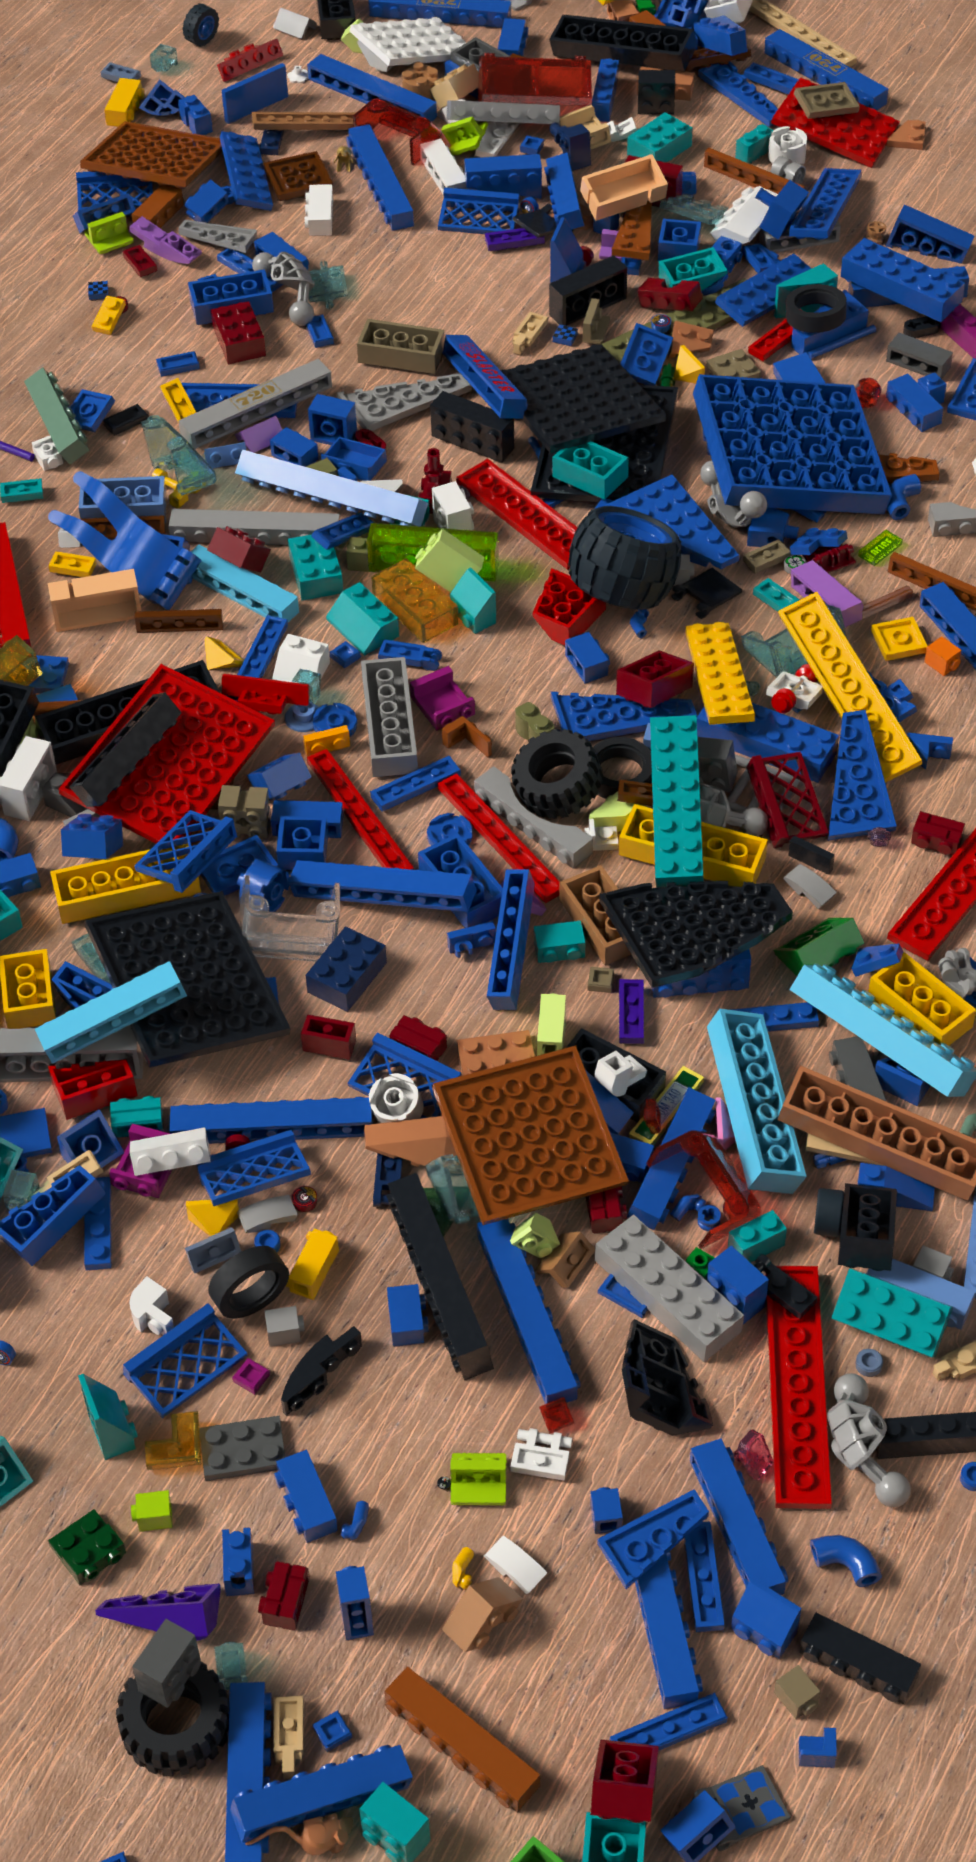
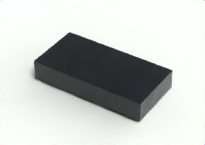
(125, 419)
(811, 855)

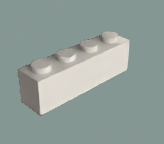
(442, 165)

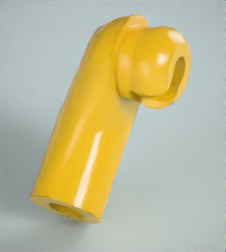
(460, 1564)

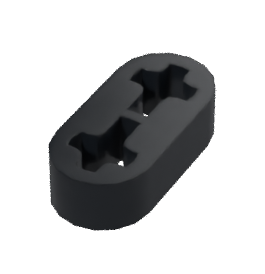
(921, 327)

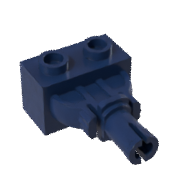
(575, 142)

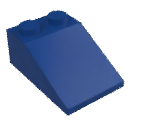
(565, 252)

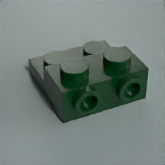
(87, 1547)

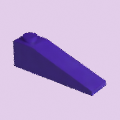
(193, 1609)

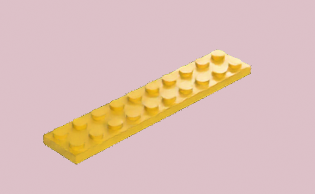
(848, 681)

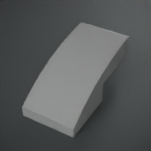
(810, 884)
(264, 1213)

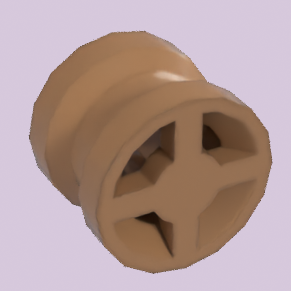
(876, 232)

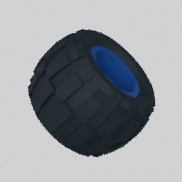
(624, 557)

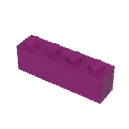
(961, 327)

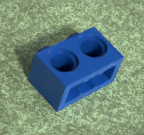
(728, 251)

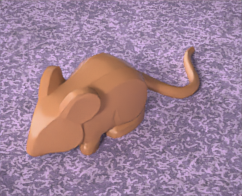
(317, 1834)

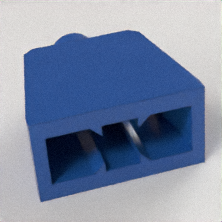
(771, 527)

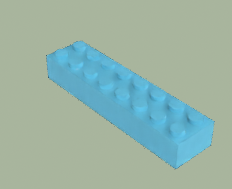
(885, 1030)
(754, 1101)

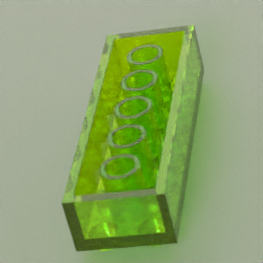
(392, 543)

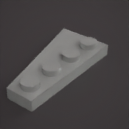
(221, 235)

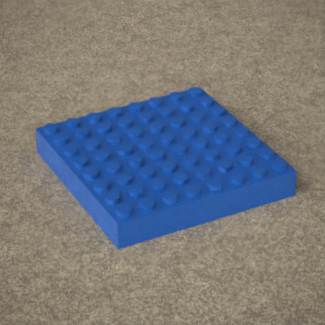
(791, 443)

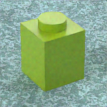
(152, 1511)

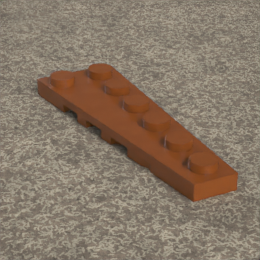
(634, 234)

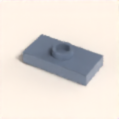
(115, 72)

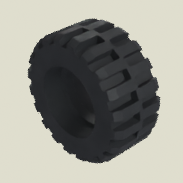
(547, 753)
(179, 1750)

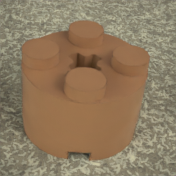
(420, 79)

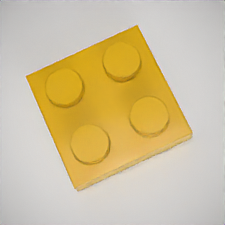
(899, 638)

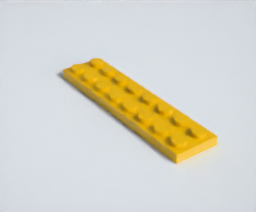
(719, 673)

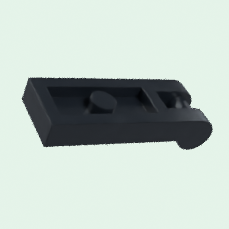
(785, 1289)

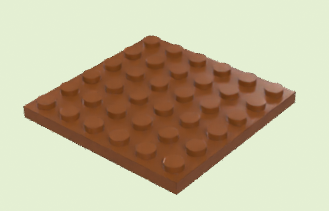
(153, 154)
(529, 1135)

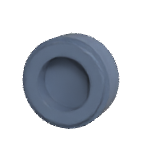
(869, 1362)

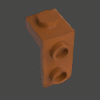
(462, 729)

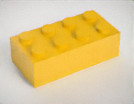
(922, 999)

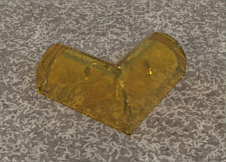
(179, 1451)

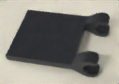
(538, 221)
(708, 588)

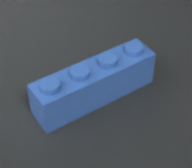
(931, 1286)

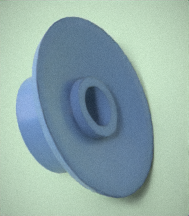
(301, 717)

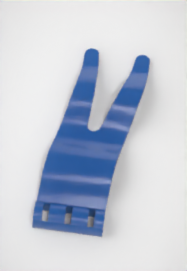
(135, 547)

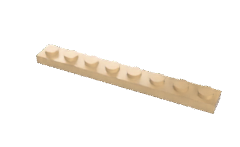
(792, 26)

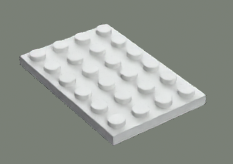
(409, 40)

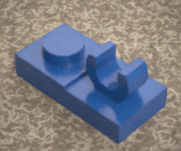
(471, 938)

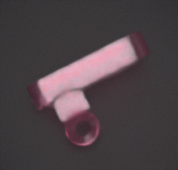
(754, 1454)

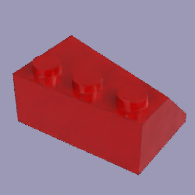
(565, 608)

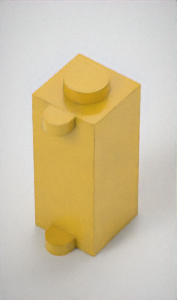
(313, 1263)

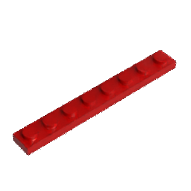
(357, 811)
(499, 835)

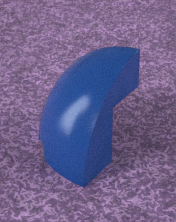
(162, 100)

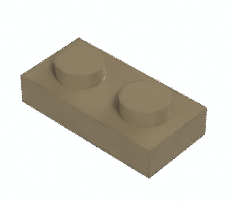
(766, 556)

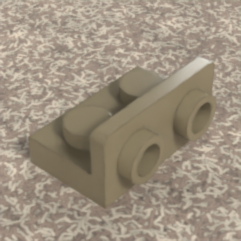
(595, 324)

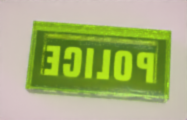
(880, 547)

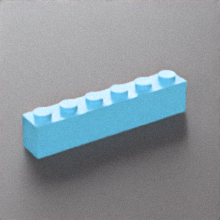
(244, 586)
(110, 1012)

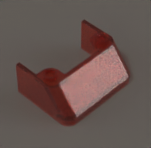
(401, 120)
(739, 1203)

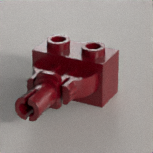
(434, 476)

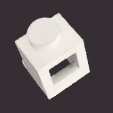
(46, 453)

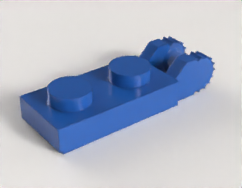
(414, 654)

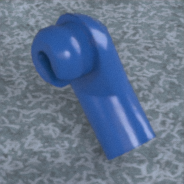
(637, 622)
(687, 1203)
(359, 1519)

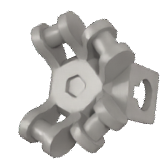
(961, 979)

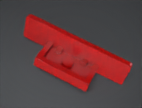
(249, 59)
(265, 694)

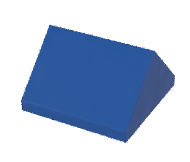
(900, 1081)
(92, 1135)

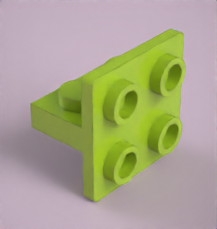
(464, 135)
(109, 233)
(478, 1478)

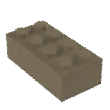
(400, 346)

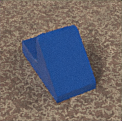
(931, 746)

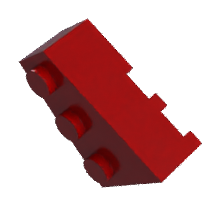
(92, 1087)

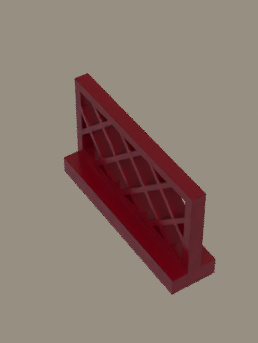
(768, 798)

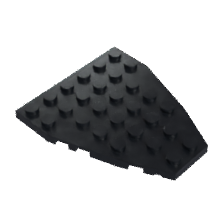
(693, 928)

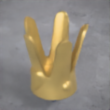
(343, 155)

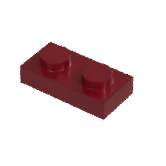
(139, 261)

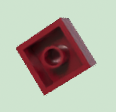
(239, 548)

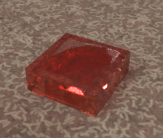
(652, 1116)
(556, 1415)

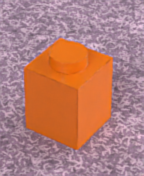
(943, 656)

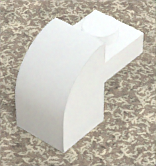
(618, 1072)
(147, 1306)

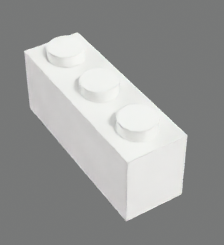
(319, 210)
(169, 1151)

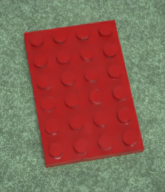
(854, 135)

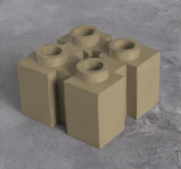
(247, 809)

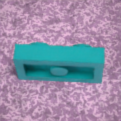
(21, 490)
(774, 595)

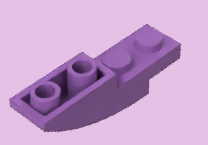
(166, 245)

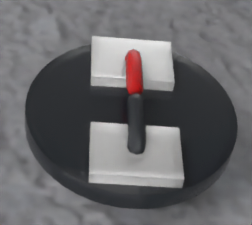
(444, 1482)

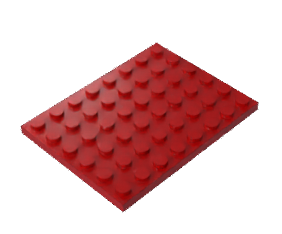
(189, 763)

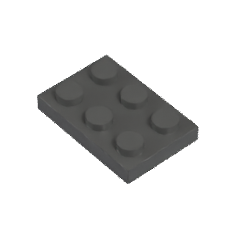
(241, 1448)

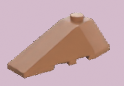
(412, 1140)

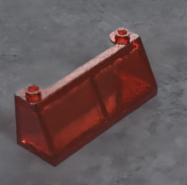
(535, 80)

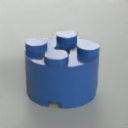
(267, 882)

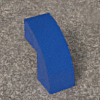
(687, 14)

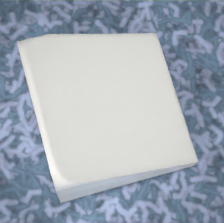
(66, 540)

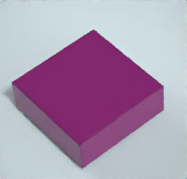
(251, 1376)

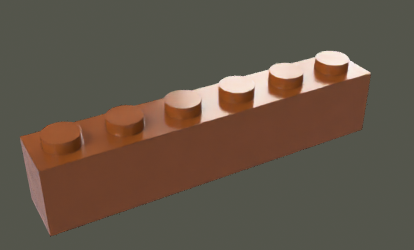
(462, 1739)

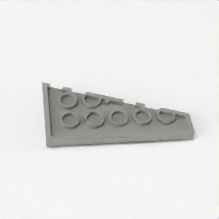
(399, 400)

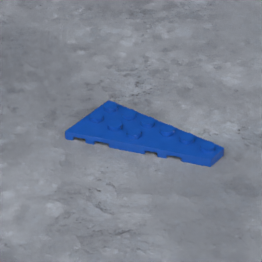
(611, 715)
(859, 786)

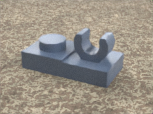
(213, 1250)

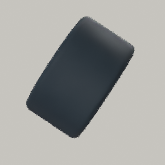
(829, 1212)

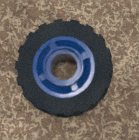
(200, 24)

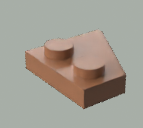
(908, 135)

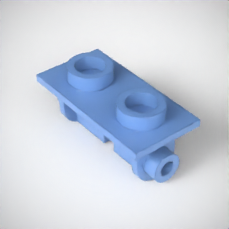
(224, 455)

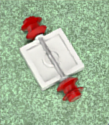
(794, 690)

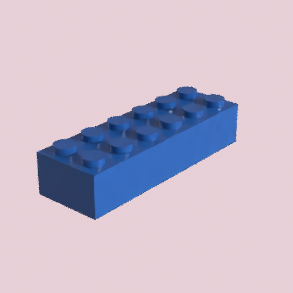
(902, 279)
(776, 735)

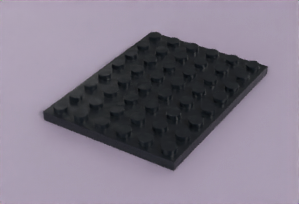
(582, 398)
(643, 446)
(224, 985)

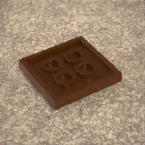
(295, 173)

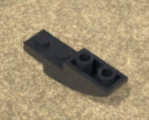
(311, 1372)

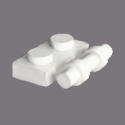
(541, 1460)

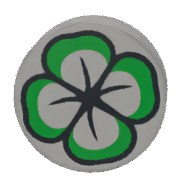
(793, 561)

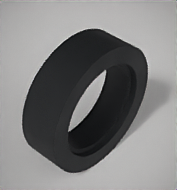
(819, 321)
(624, 748)
(240, 1268)

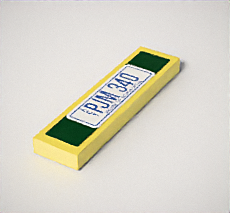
(668, 1104)

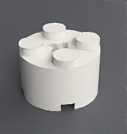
(788, 144)
(395, 1099)

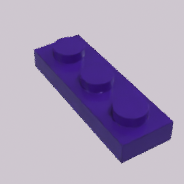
(511, 239)
(631, 1011)

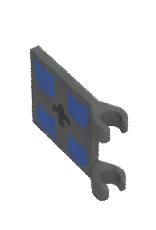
(749, 1803)

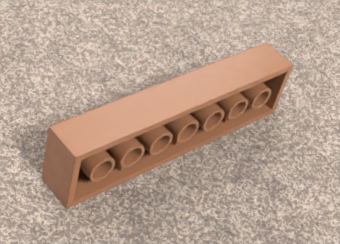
(881, 1132)

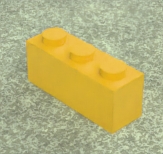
(124, 102)

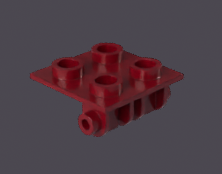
(832, 557)

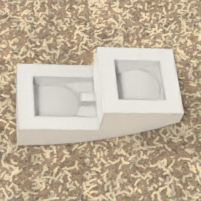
(622, 130)
(516, 1563)

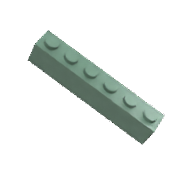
(57, 415)

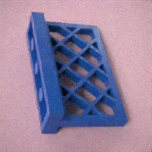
(99, 180)
(480, 201)
(198, 856)
(408, 1058)
(255, 1156)
(167, 1346)

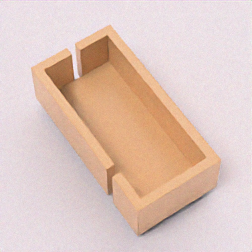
(624, 187)
(94, 600)

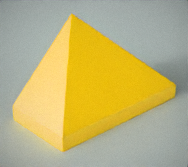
(688, 366)
(220, 655)
(210, 1218)

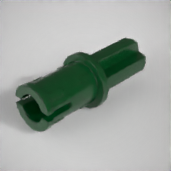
(667, 376)

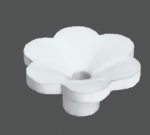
(298, 75)

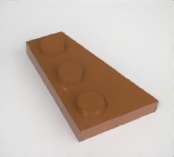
(897, 467)

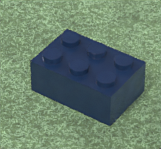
(346, 969)

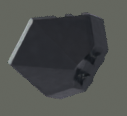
(659, 1385)

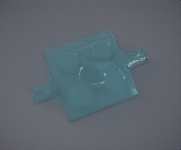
(328, 285)

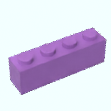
(813, 578)

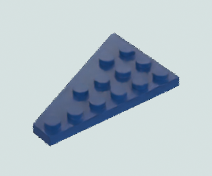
(673, 506)

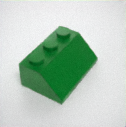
(821, 944)

